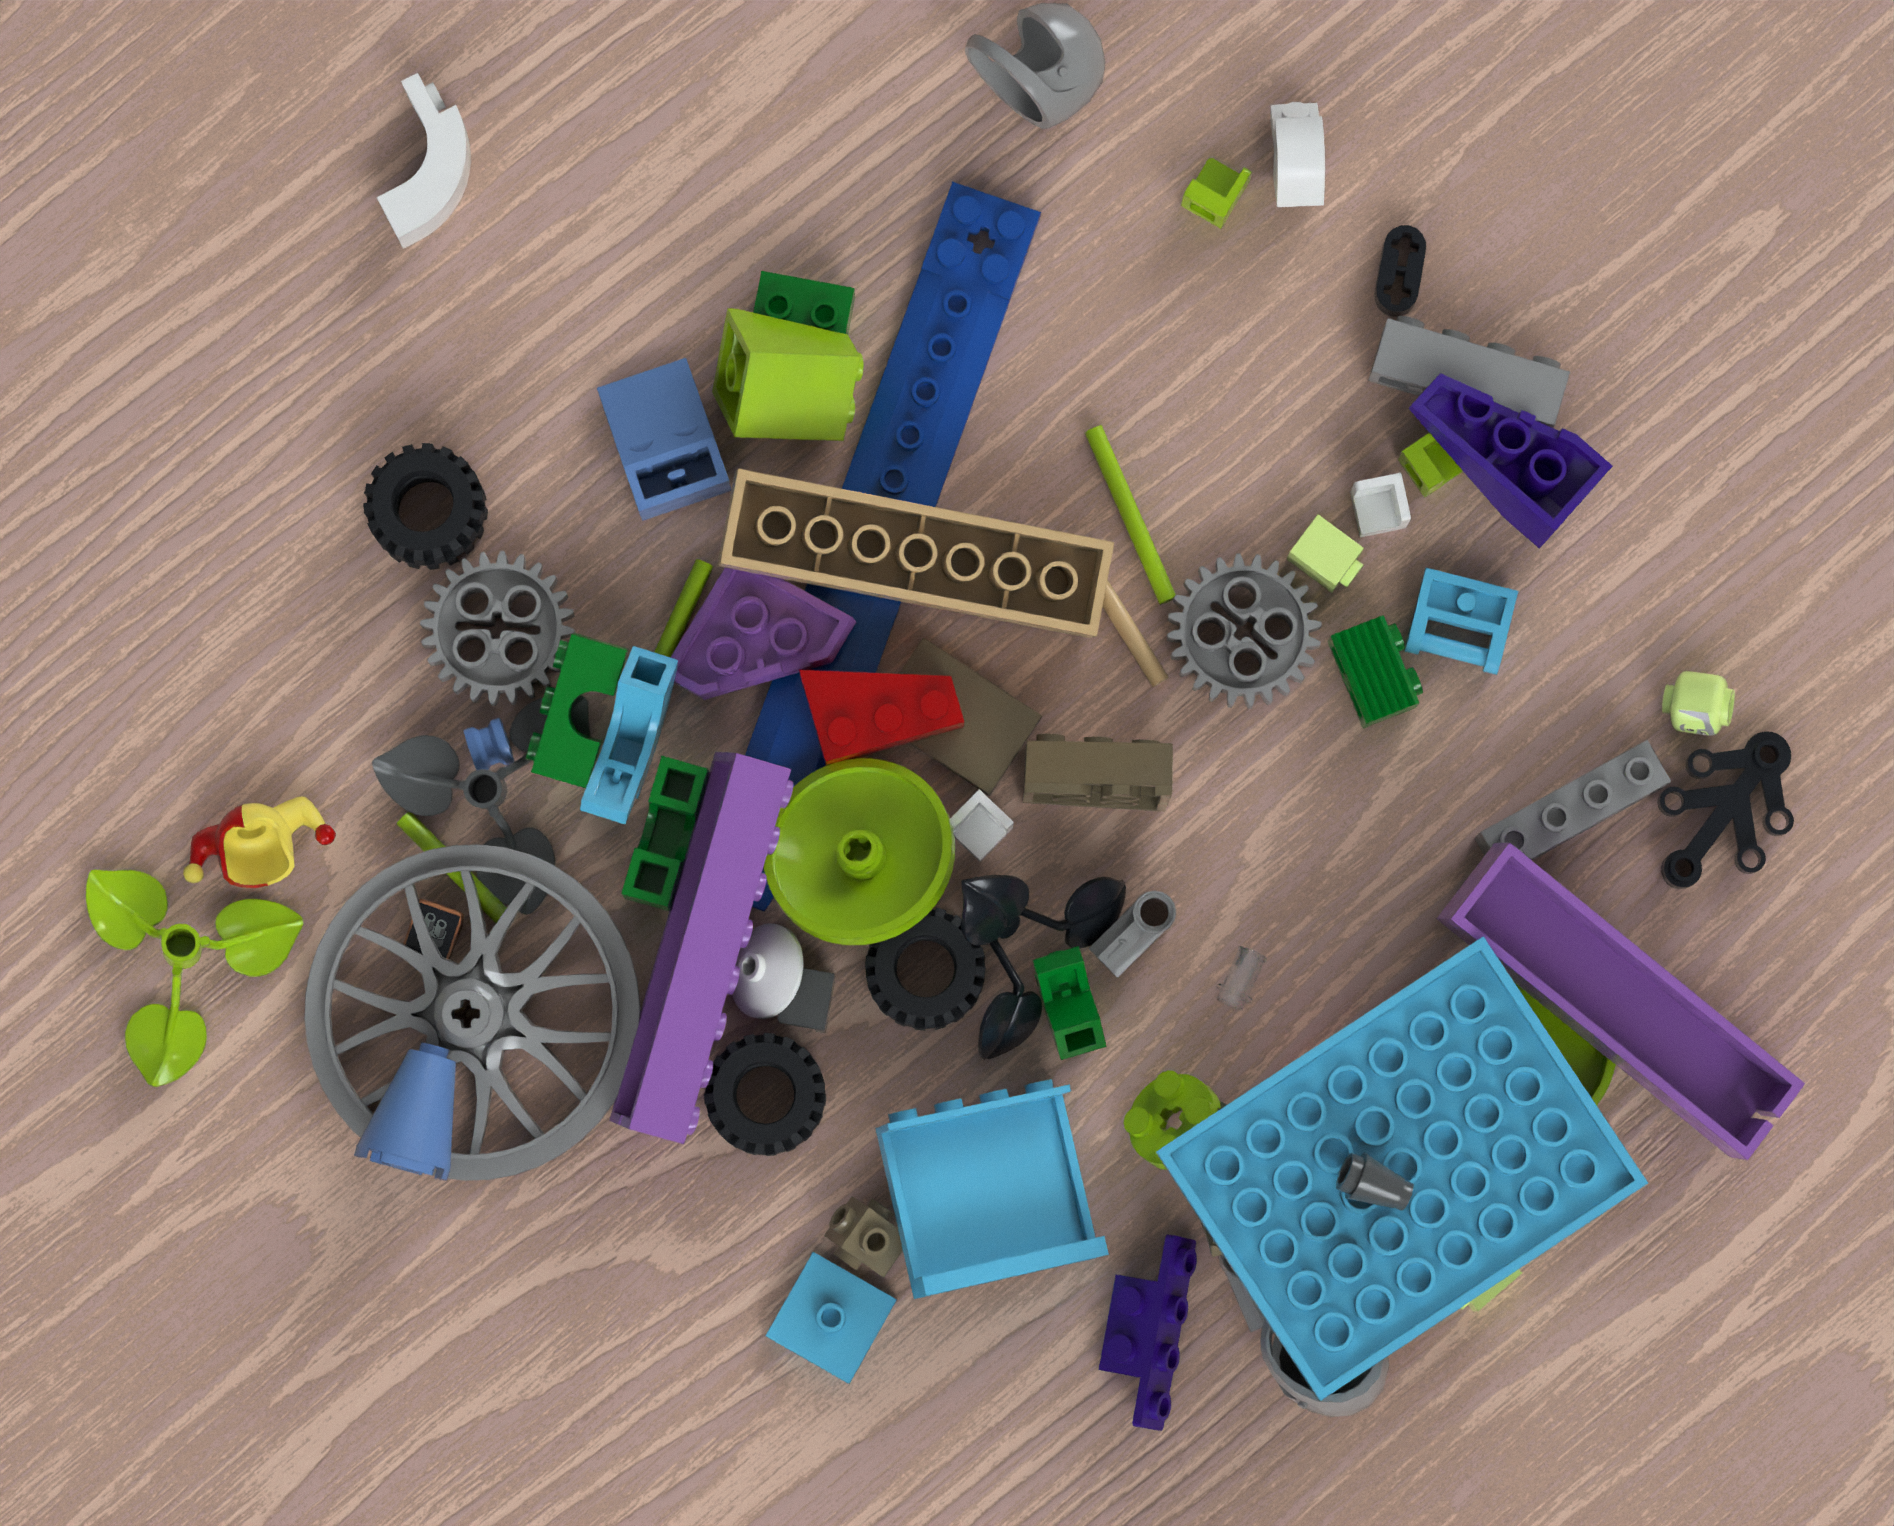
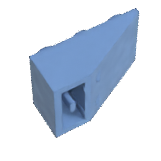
(664, 439)

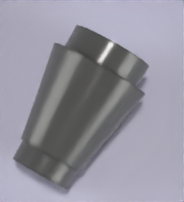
(1373, 1183)

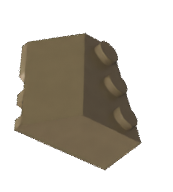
(1098, 773)

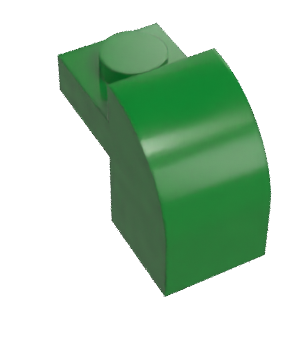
(1069, 1003)

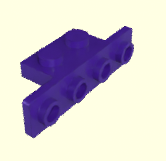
(1146, 1330)

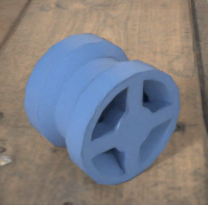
(489, 745)

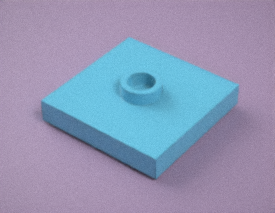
(831, 1317)

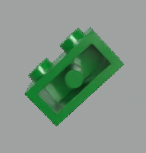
(805, 301)

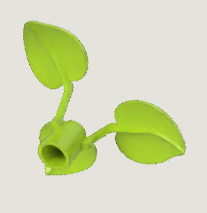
(128, 905)

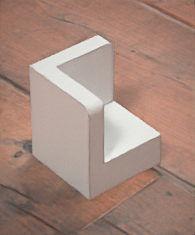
(1380, 505)
(980, 825)

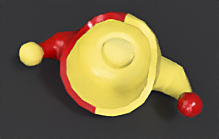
(256, 842)

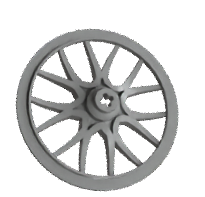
(494, 993)

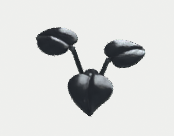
(993, 911)

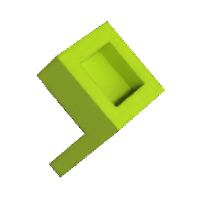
(1215, 192)
(1428, 464)

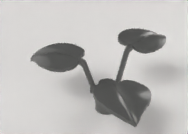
(422, 776)

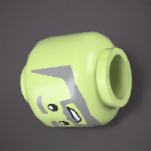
(1699, 703)

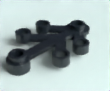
(1731, 802)

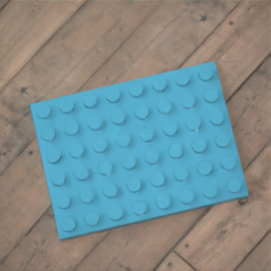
(1452, 1095)

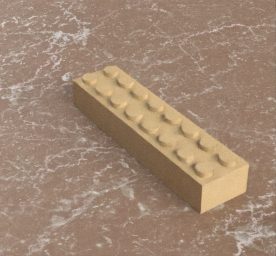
(915, 553)

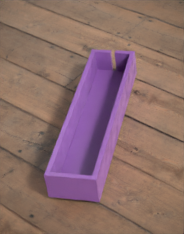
(702, 946)
(1621, 1001)

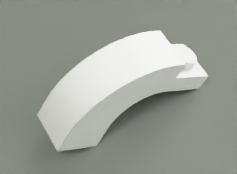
(437, 187)

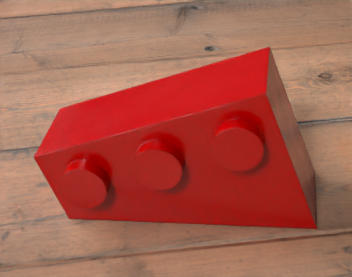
(877, 711)

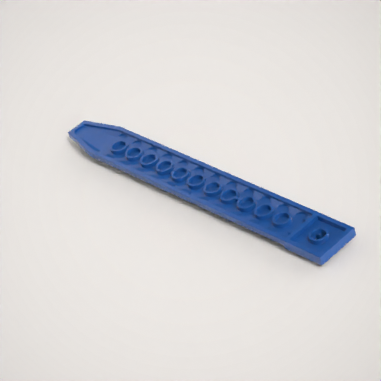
(912, 432)

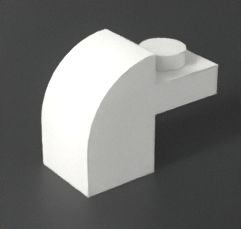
(1298, 154)

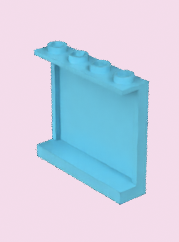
(987, 1189)

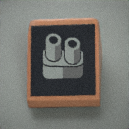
(443, 926)

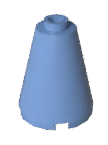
(415, 1116)

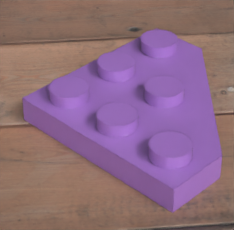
(755, 633)

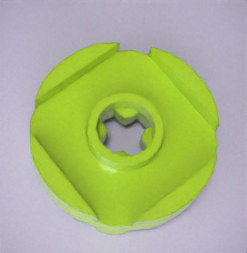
(1156, 1104)

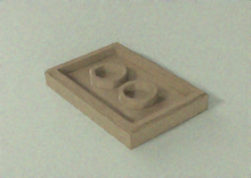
(993, 721)

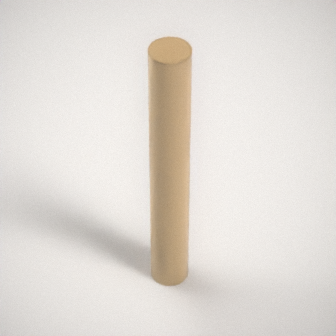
(1132, 637)

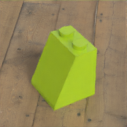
(785, 378)

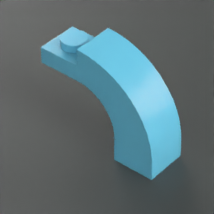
(631, 735)

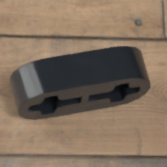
(1411, 272)

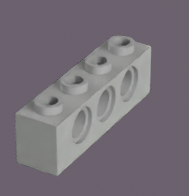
(1580, 803)

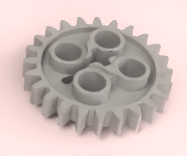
(502, 586)
(1215, 662)

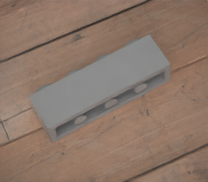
(1414, 356)

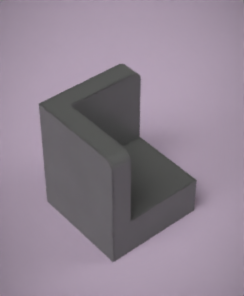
(812, 1001)

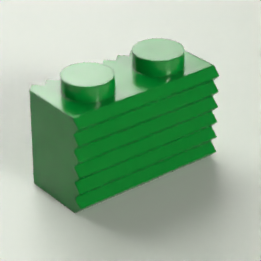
(1374, 670)

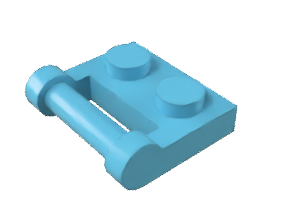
(1465, 605)

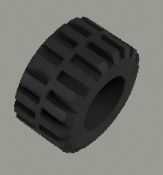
(407, 471)
(935, 1010)
(756, 1052)

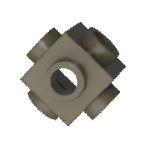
(865, 1235)

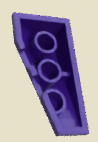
(1516, 462)

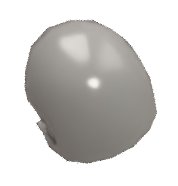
(1053, 69)
(1345, 1401)

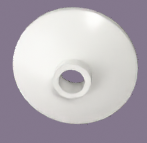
(768, 971)

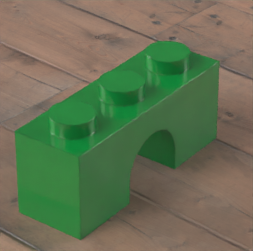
(561, 748)
(666, 833)

